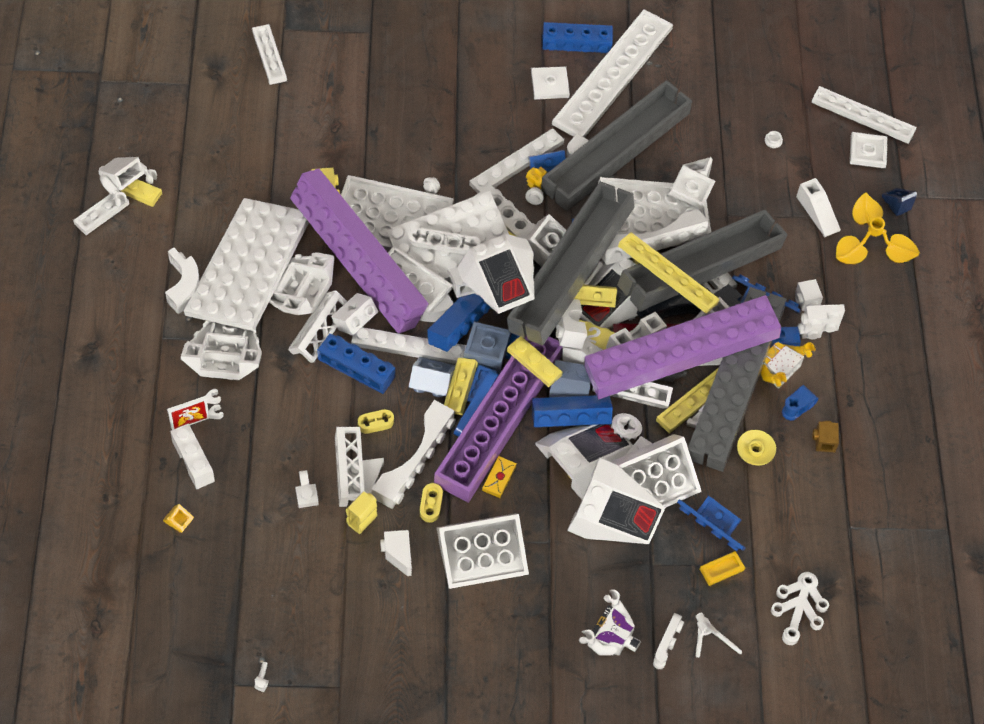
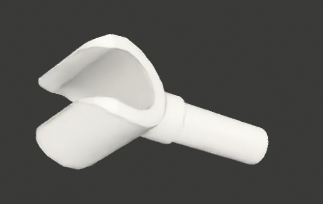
(260, 683)

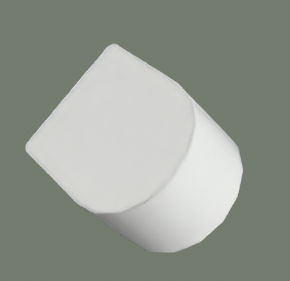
(575, 144)

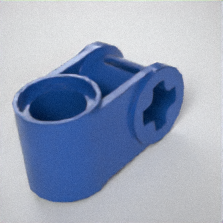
(798, 403)

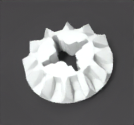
(634, 427)

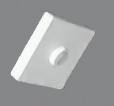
(550, 83)
(868, 150)
(692, 187)

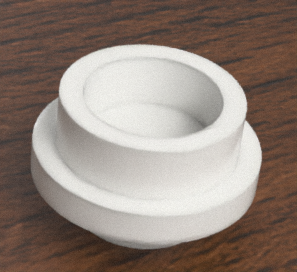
(773, 139)
(431, 185)
(534, 196)

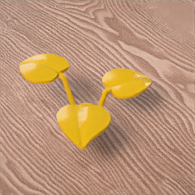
(868, 211)

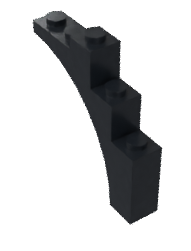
(680, 305)

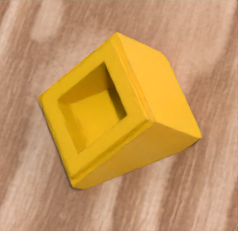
(178, 518)

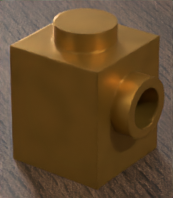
(826, 436)

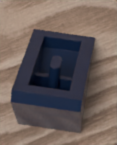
(900, 200)

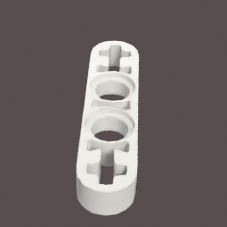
(445, 237)

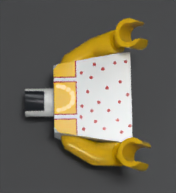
(784, 361)

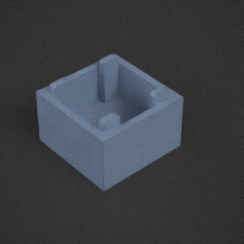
(488, 346)

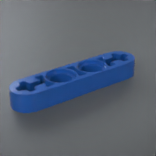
(476, 401)

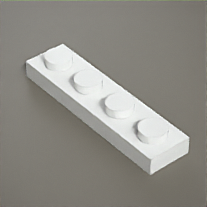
(269, 54)

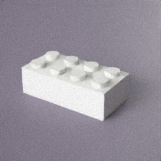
(544, 239)

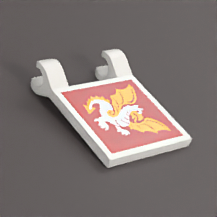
(195, 410)

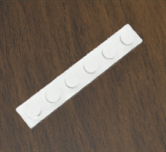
(864, 114)
(517, 161)
(405, 345)

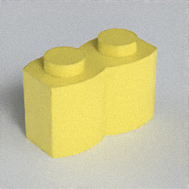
(362, 512)

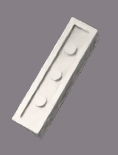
(314, 323)
(342, 467)

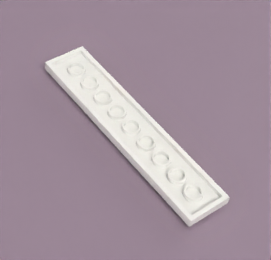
(612, 74)

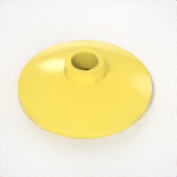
(756, 440)

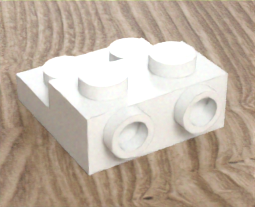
(820, 319)

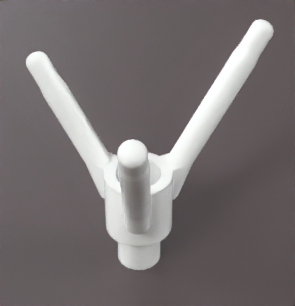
(706, 628)

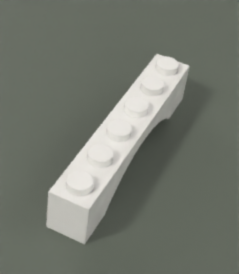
(684, 229)
(392, 485)

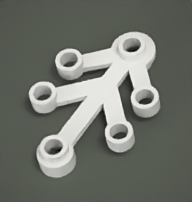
(800, 603)

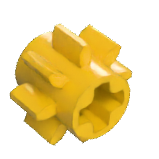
(535, 177)

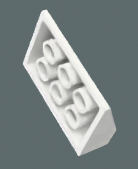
(663, 470)
(482, 550)

